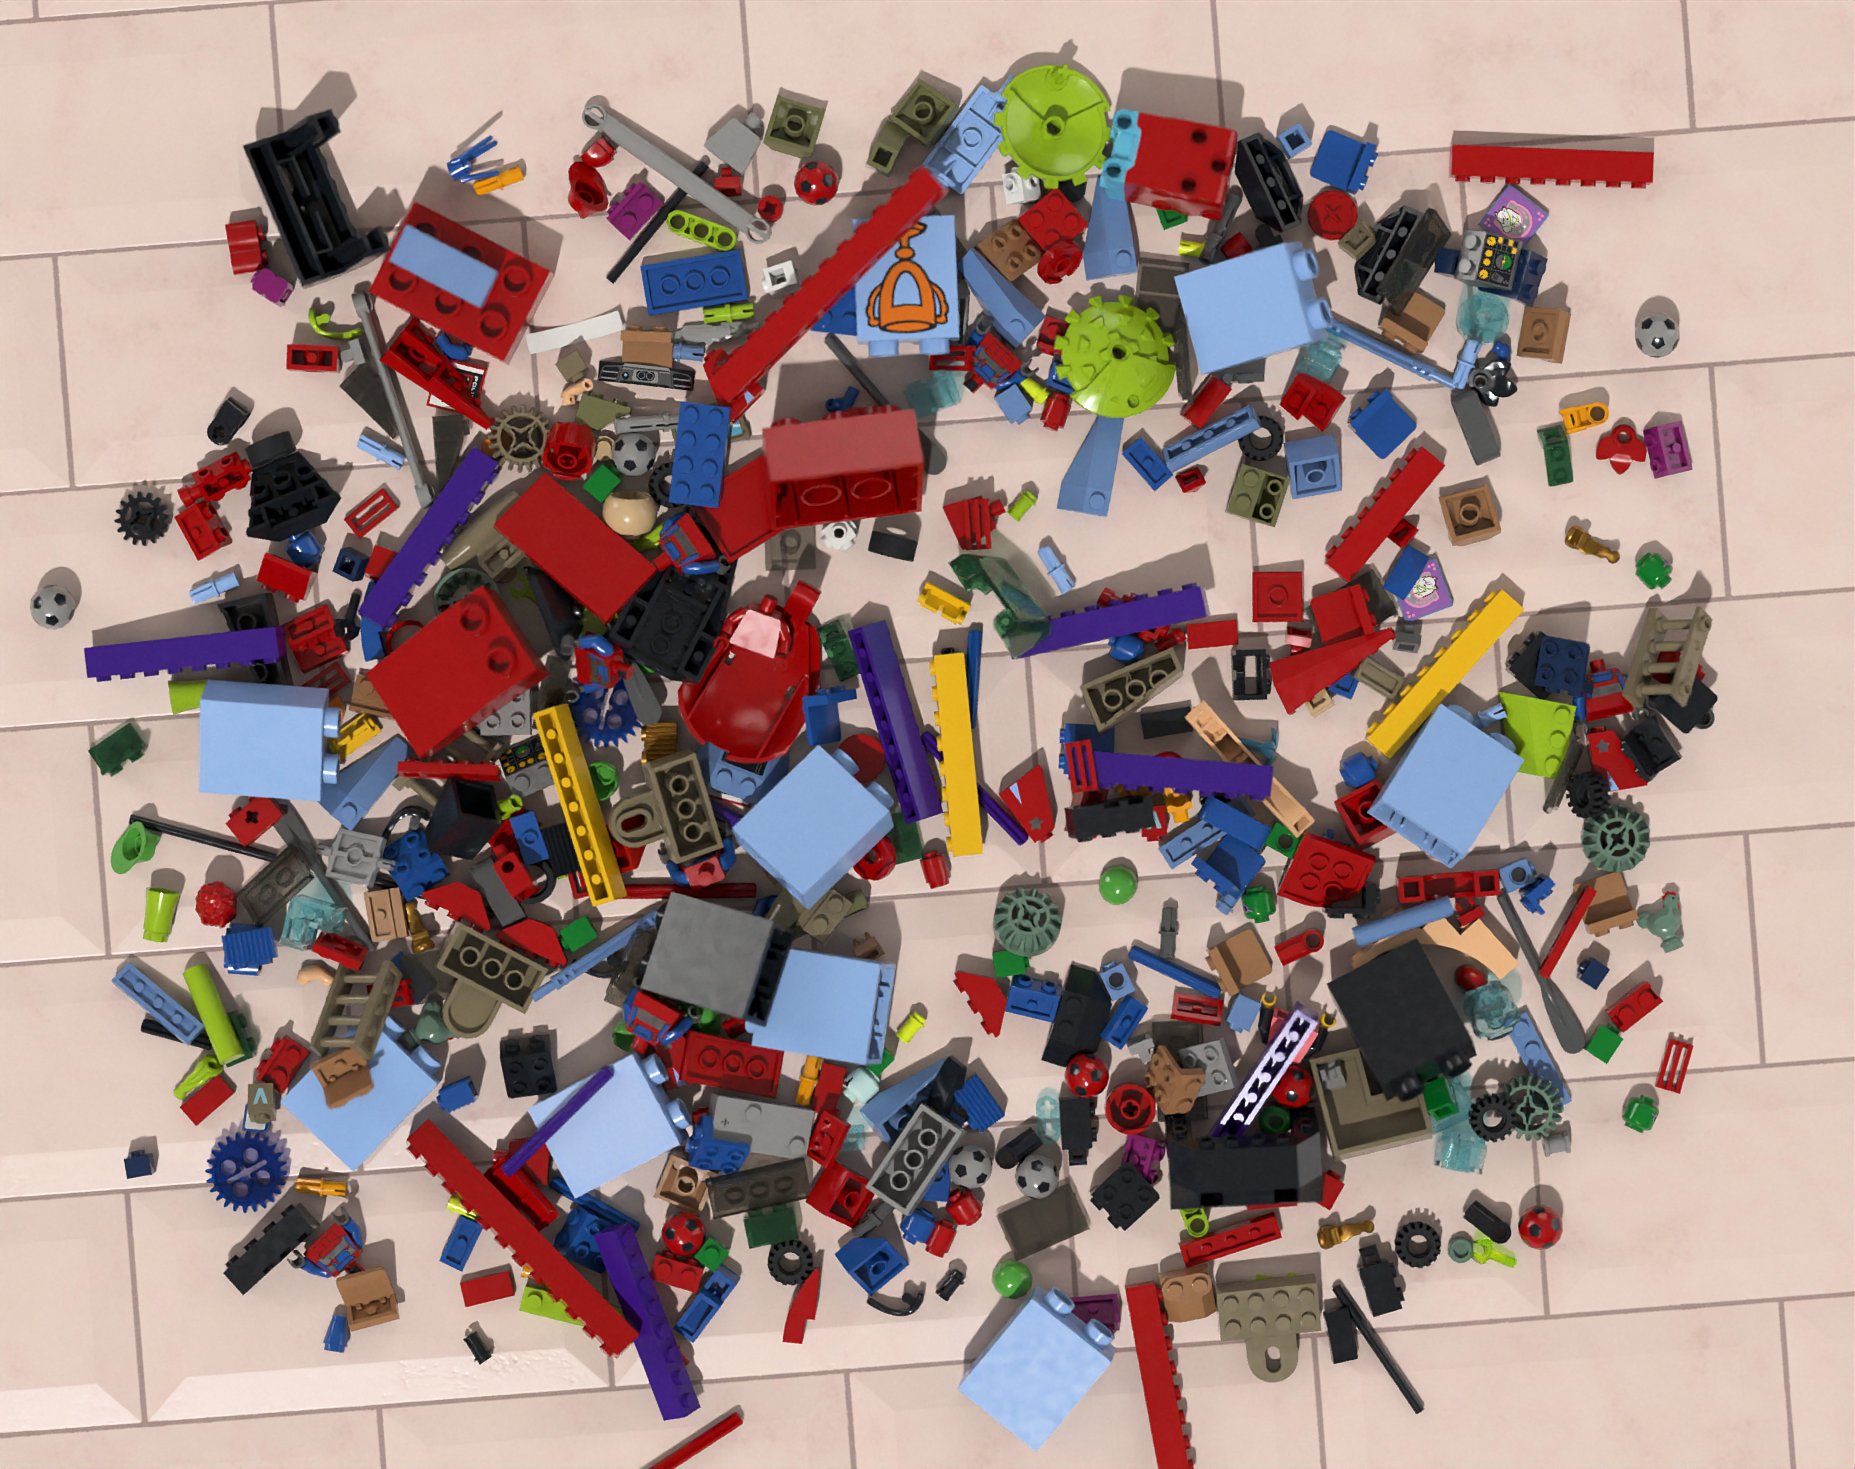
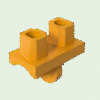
(1177, 805)

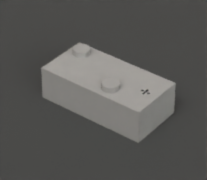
(762, 1124)
(916, 1159)

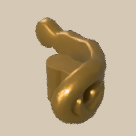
(1578, 539)
(418, 933)
(1333, 1234)

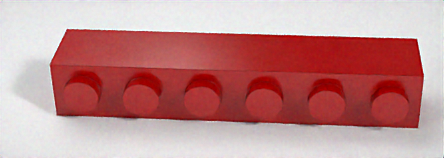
(1384, 515)

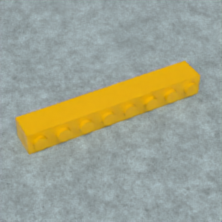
(1444, 674)
(957, 753)
(580, 804)

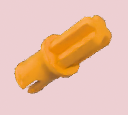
(493, 183)
(808, 1080)
(321, 1187)

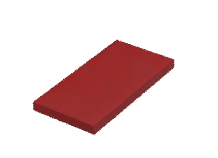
(743, 513)
(575, 548)

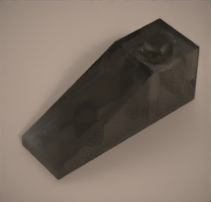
(369, 395)
(449, 440)
(553, 687)

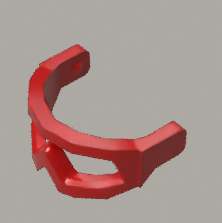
(397, 626)

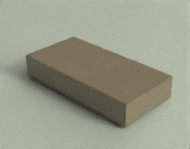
(1378, 678)

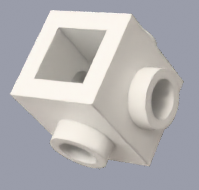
(1020, 190)
(839, 543)

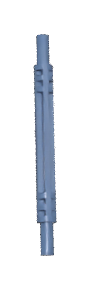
(1389, 353)
(595, 956)

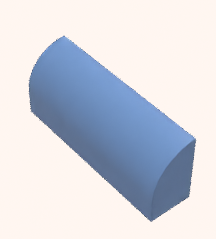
(444, 266)

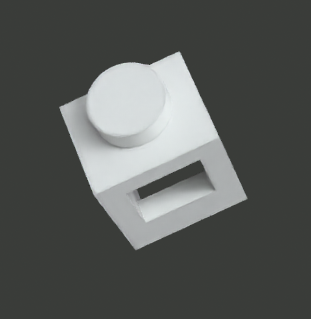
(778, 273)

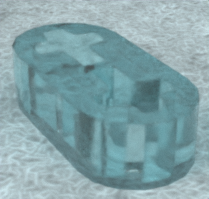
(1041, 1119)

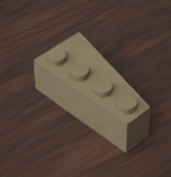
(1129, 688)

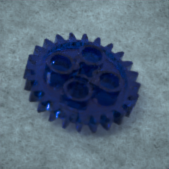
(606, 735)
(257, 1191)

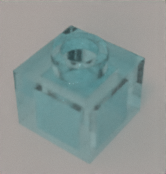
(859, 1144)

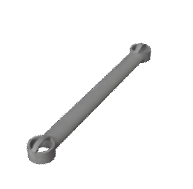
(677, 173)
(363, 311)

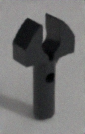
(348, 621)

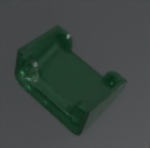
(1022, 621)

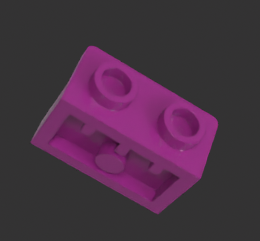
(634, 210)
(1667, 449)
(1144, 1155)
(1098, 1307)

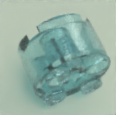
(1495, 313)
(1322, 359)
(1491, 1010)
(1460, 1153)

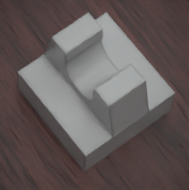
(356, 353)
(1140, 1045)
(1331, 1076)

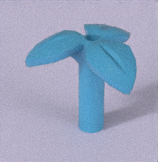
(1267, 748)

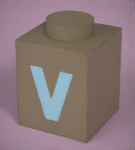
(262, 1102)

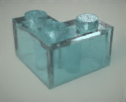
(934, 395)
(308, 915)

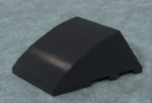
(288, 499)

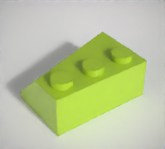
(1539, 732)

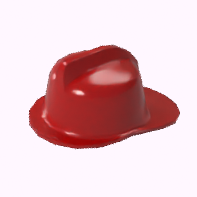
(587, 190)

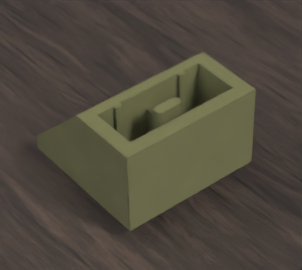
(1257, 495)

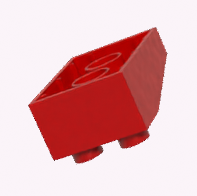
(457, 672)

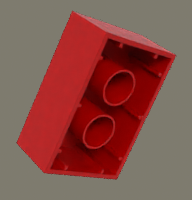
(508, 310)
(842, 467)

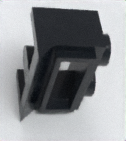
(1263, 685)

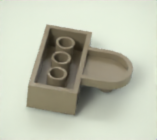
(485, 979)

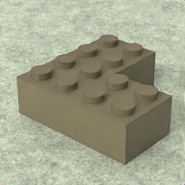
(1363, 1122)

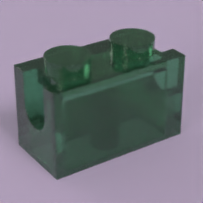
(770, 1226)

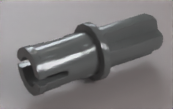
(1168, 932)

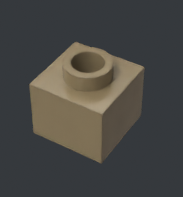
(572, 367)

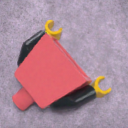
(1272, 1019)

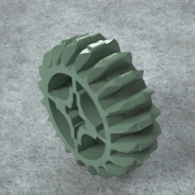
(1539, 1106)

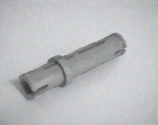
(646, 423)

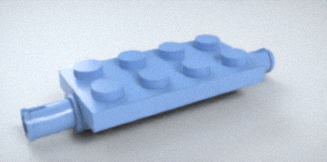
(968, 140)

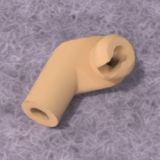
(574, 390)
(313, 973)

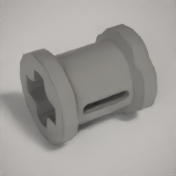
(1556, 1143)

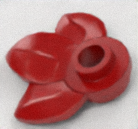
(1621, 453)

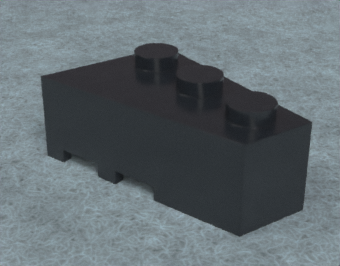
(1109, 817)

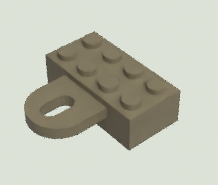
(673, 809)
(1268, 1316)

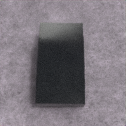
(948, 1080)
(1340, 1335)

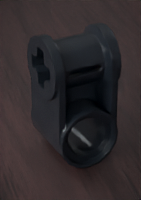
(231, 418)

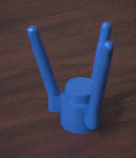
(461, 165)

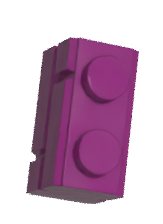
(271, 286)

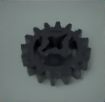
(137, 508)

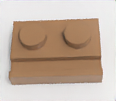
(367, 701)
(386, 914)

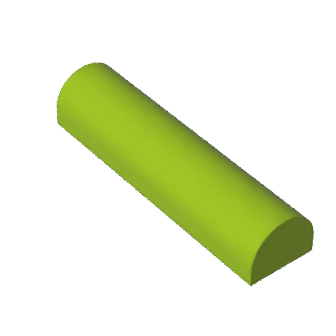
(213, 1014)

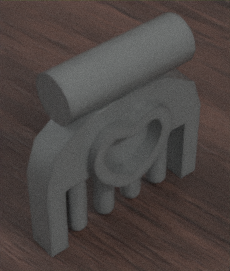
(1243, 378)

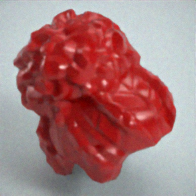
(216, 904)

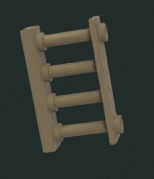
(1652, 644)
(493, 755)
(373, 1018)

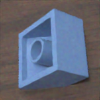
(1312, 466)

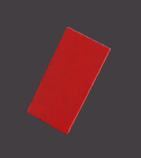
(731, 1064)

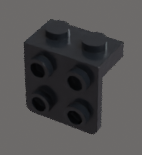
(1524, 664)
(1686, 716)
(1649, 748)
(1370, 896)
(527, 1066)
(1124, 1196)

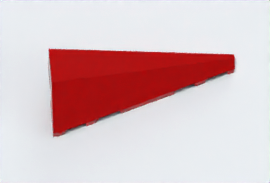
(421, 363)
(1307, 673)

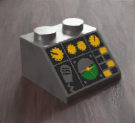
(1488, 260)
(526, 768)

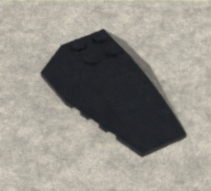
(676, 620)

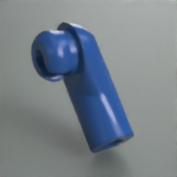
(1502, 350)
(453, 351)
(843, 403)
(763, 905)

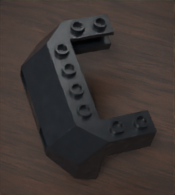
(308, 204)
(1244, 1168)

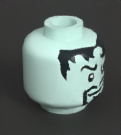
(861, 1085)

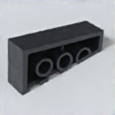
(257, 613)
(272, 1248)

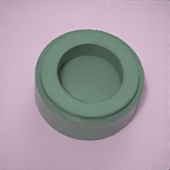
(1460, 1249)

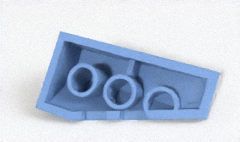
(1108, 239)
(1003, 304)
(1092, 473)
(364, 783)
(894, 1107)

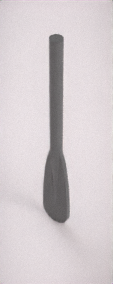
(933, 457)
(639, 691)
(293, 832)
(1560, 1016)

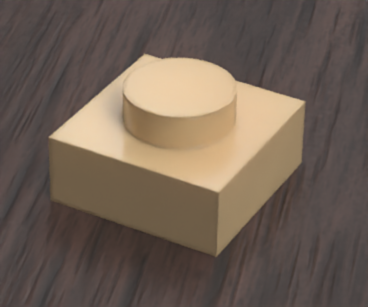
(1321, 703)

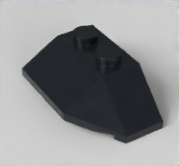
(1268, 183)
(1390, 236)
(556, 607)
(1078, 1018)

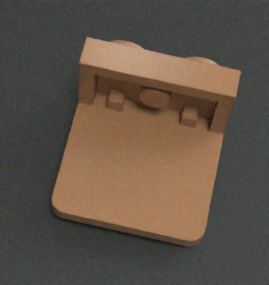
(1010, 250)
(1414, 324)
(647, 347)
(1609, 906)
(1238, 962)
(343, 1076)
(1170, 1085)
(368, 1298)

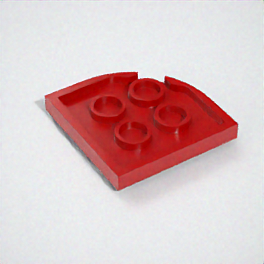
(1324, 872)

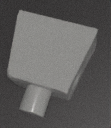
(736, 143)

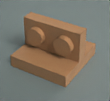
(1543, 334)

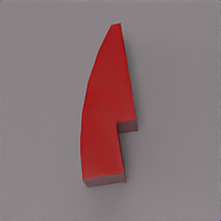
(802, 1308)

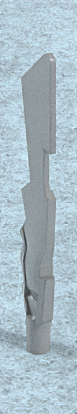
(707, 333)

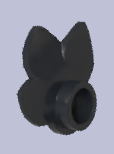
(1495, 383)

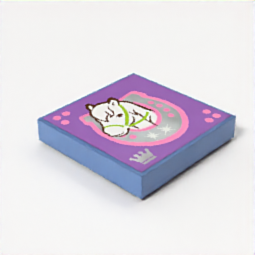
(1513, 216)
(1427, 594)

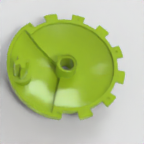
(1067, 103)
(1099, 379)

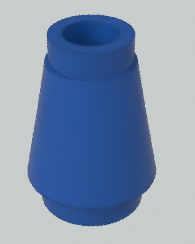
(336, 1335)

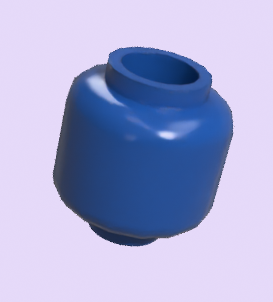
(304, 549)
(1127, 648)
(1358, 770)
(918, 1226)

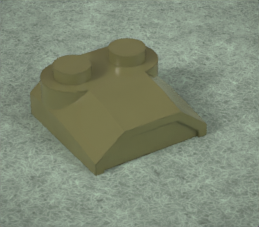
(925, 113)
(793, 128)

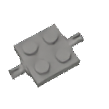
(355, 857)

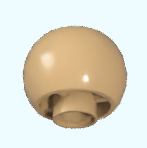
(629, 513)

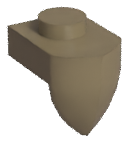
(1358, 240)

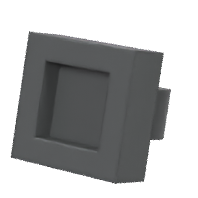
(1407, 640)

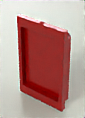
(522, 1195)

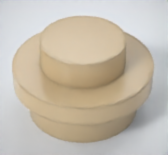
(603, 448)

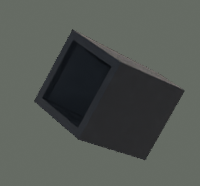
(463, 819)

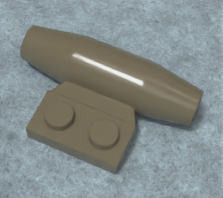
(482, 541)
(817, 921)

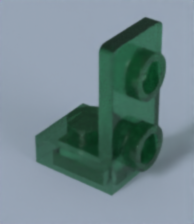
(1556, 455)
(839, 650)

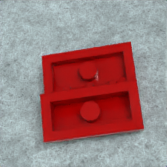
(1312, 400)
(314, 639)

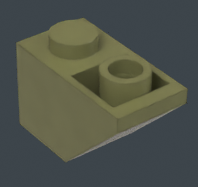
(887, 149)
(599, 412)

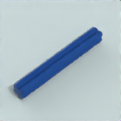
(972, 671)
(1174, 971)
(593, 1204)

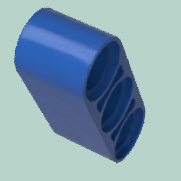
(1234, 822)

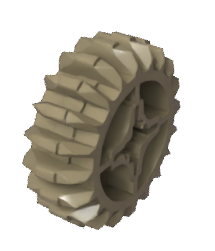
(512, 431)

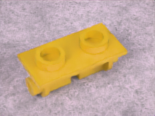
(936, 599)
(354, 736)

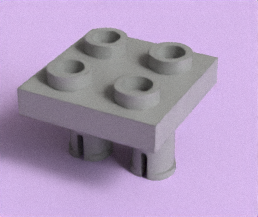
(511, 719)
(1215, 1062)

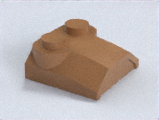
(1470, 516)
(684, 1184)
(1187, 1293)

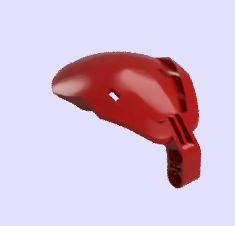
(744, 703)

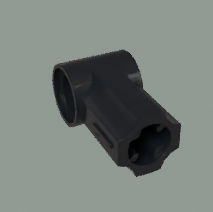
(1020, 1147)
(1485, 1221)

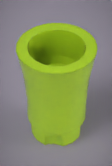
(186, 694)
(159, 913)

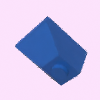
(871, 1262)

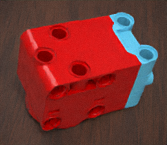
(1169, 164)

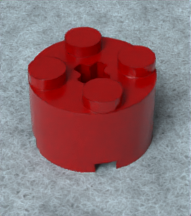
(573, 450)
(1118, 1099)

